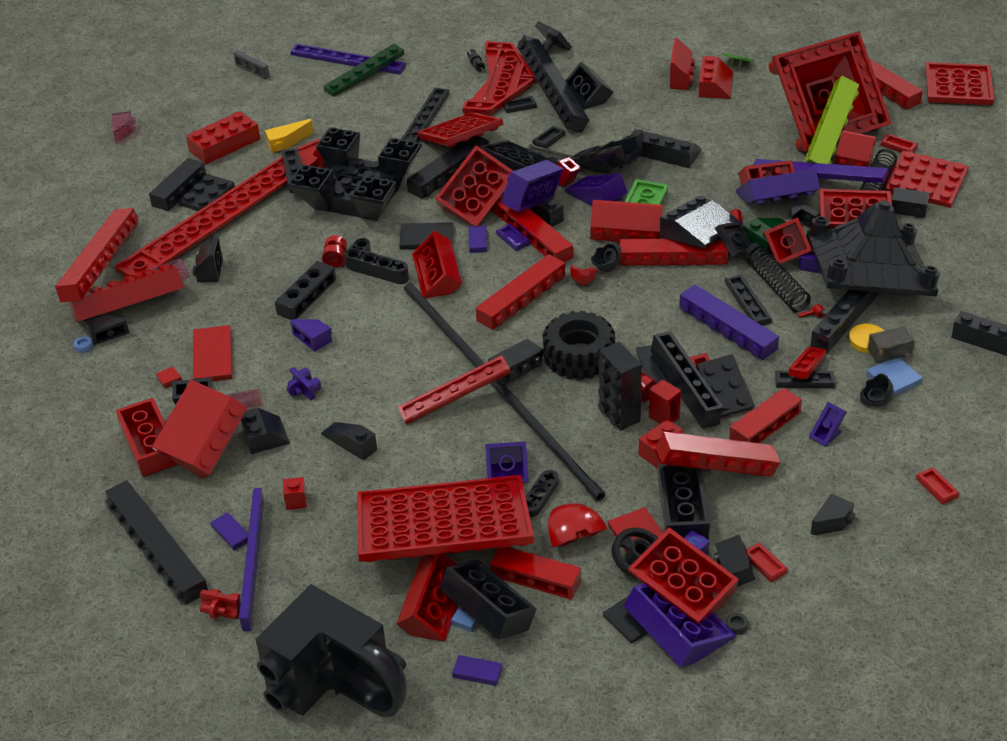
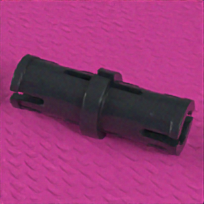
(476, 60)

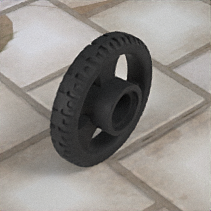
(639, 545)

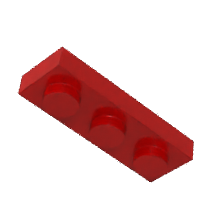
(807, 362)

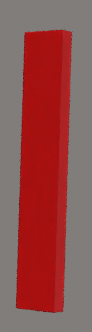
(454, 389)

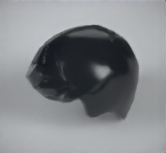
(607, 257)
(877, 391)

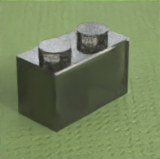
(891, 344)

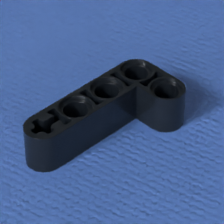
(362, 260)

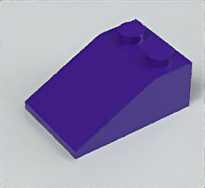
(598, 187)

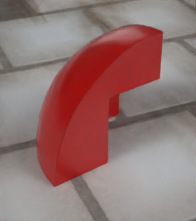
(573, 522)

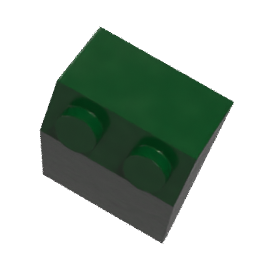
(756, 228)

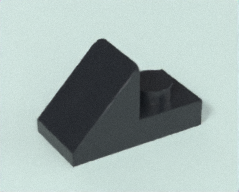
(804, 213)

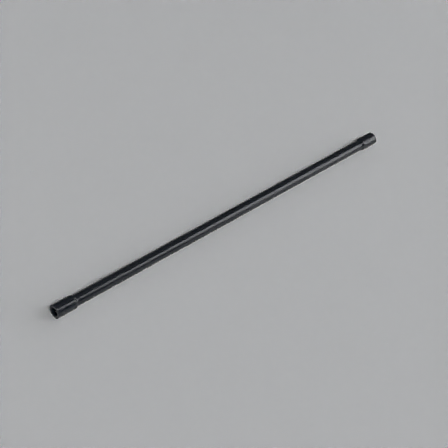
(590, 485)

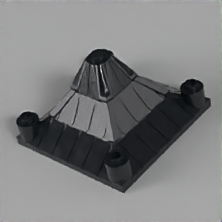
(871, 254)

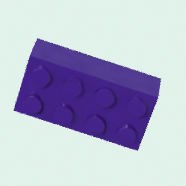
(531, 185)

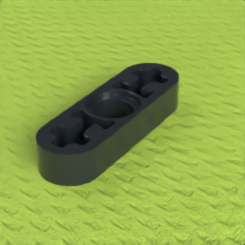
(540, 485)

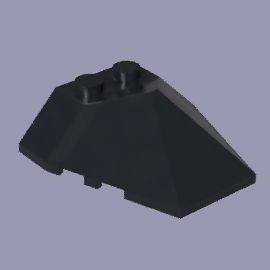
(611, 155)

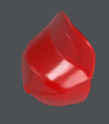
(583, 275)

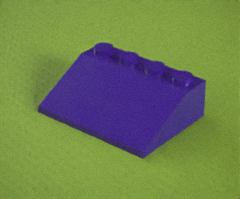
(779, 186)
(673, 630)

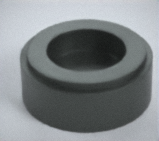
(737, 623)

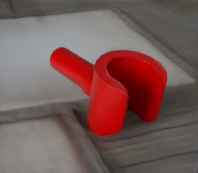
(817, 309)

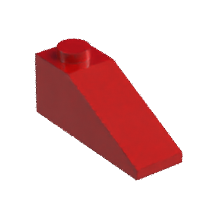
(765, 170)

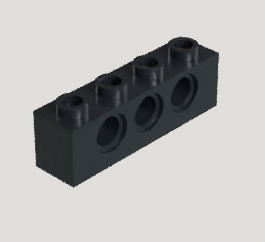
(305, 290)

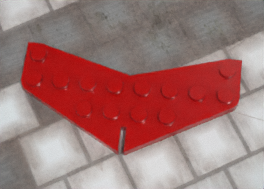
(506, 80)

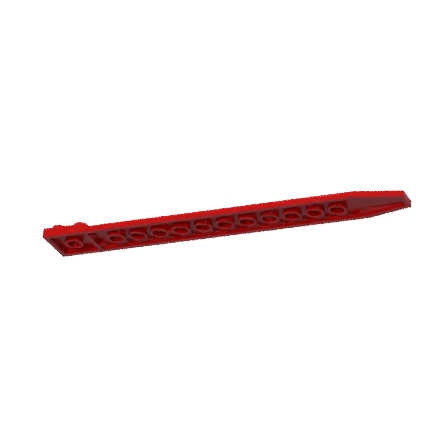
(213, 216)

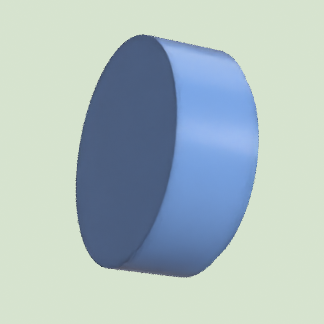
(83, 344)

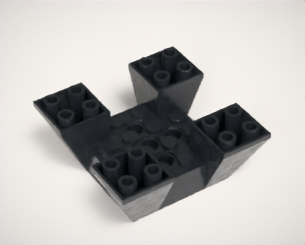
(350, 183)

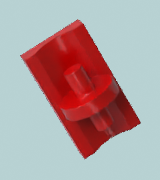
(220, 604)

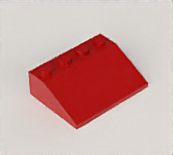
(474, 187)
(847, 205)
(199, 428)
(684, 576)

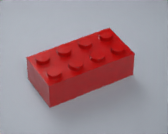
(223, 137)
(140, 428)

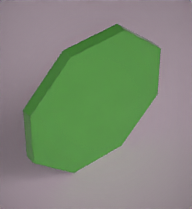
(737, 58)

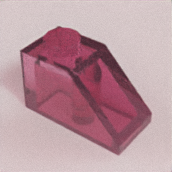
(122, 125)

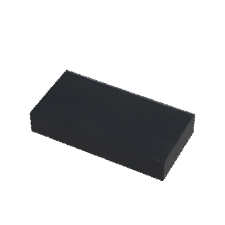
(520, 104)
(549, 137)

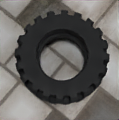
(575, 329)

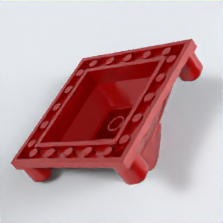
(810, 77)

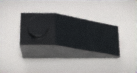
(352, 438)

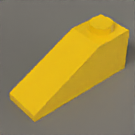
(288, 135)

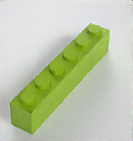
(832, 121)

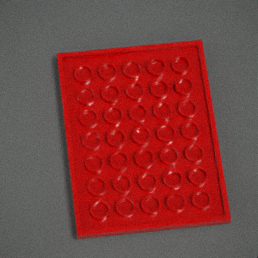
(442, 518)

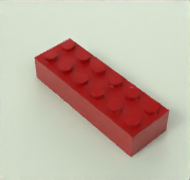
(127, 292)

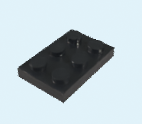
(205, 192)
(727, 384)

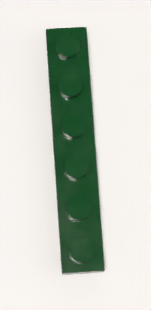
(364, 70)

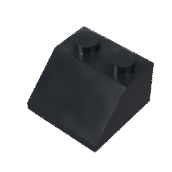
(209, 260)
(263, 430)

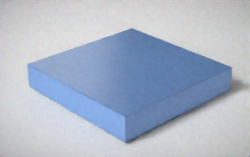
(899, 373)

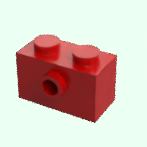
(664, 402)

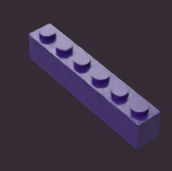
(729, 322)

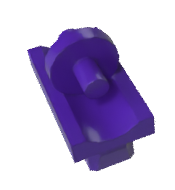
(300, 383)

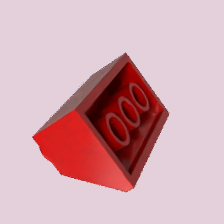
(624, 220)
(436, 266)
(426, 608)

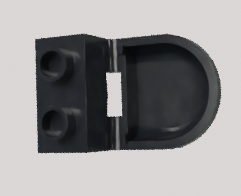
(325, 647)

